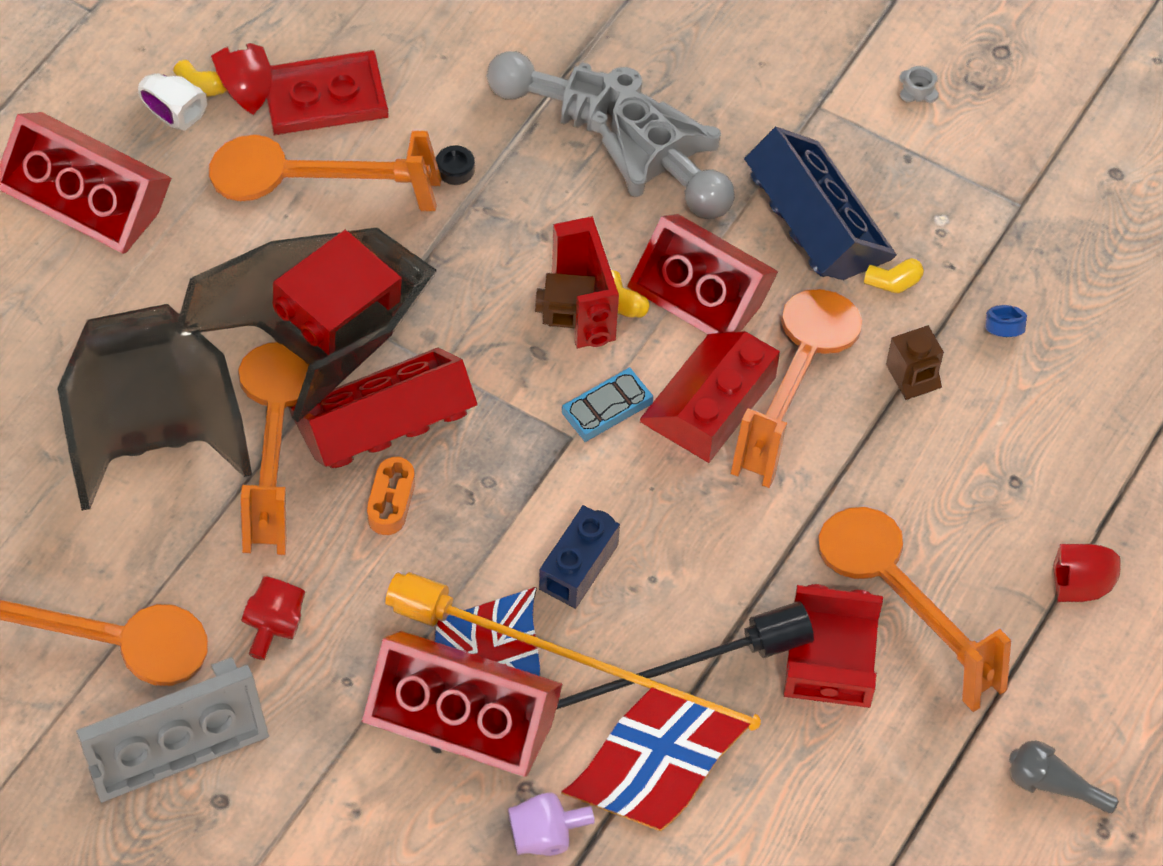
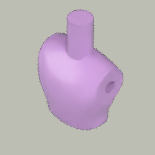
(543, 826)

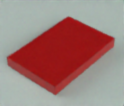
(326, 92)

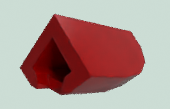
(245, 75)
(1085, 572)

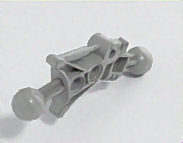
(643, 134)

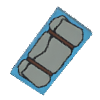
(607, 404)

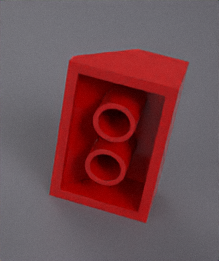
(701, 277)
(713, 392)

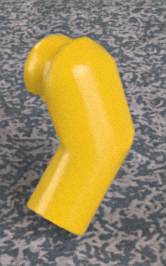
(206, 80)
(897, 278)
(630, 302)

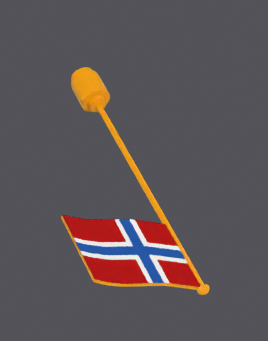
(655, 750)

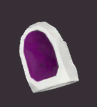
(173, 100)

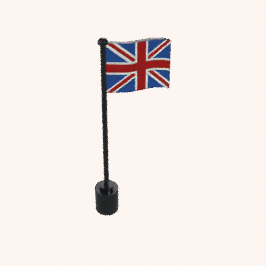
(768, 634)

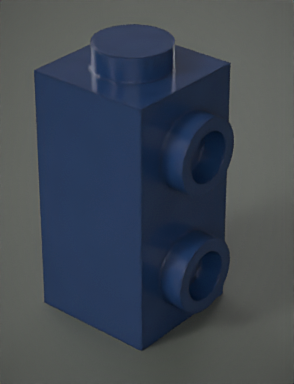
(579, 556)

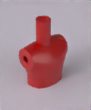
(273, 612)

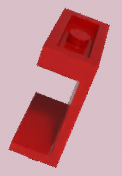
(580, 252)
(333, 289)
(842, 656)

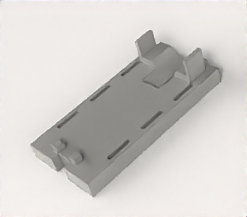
(174, 732)

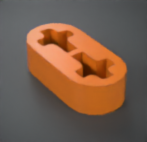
(398, 497)

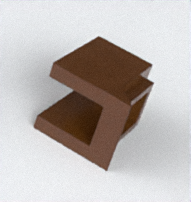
(560, 298)
(913, 353)

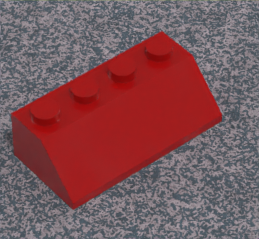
(81, 180)
(387, 406)
(461, 702)

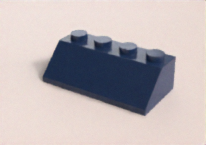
(817, 205)

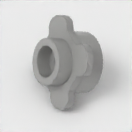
(921, 77)

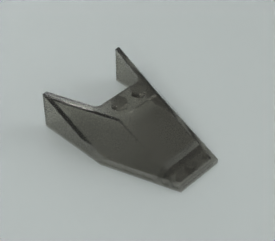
(242, 295)
(142, 390)

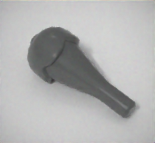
(1038, 768)

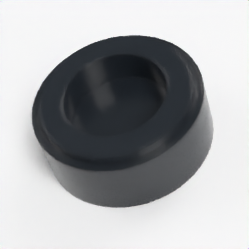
(455, 164)

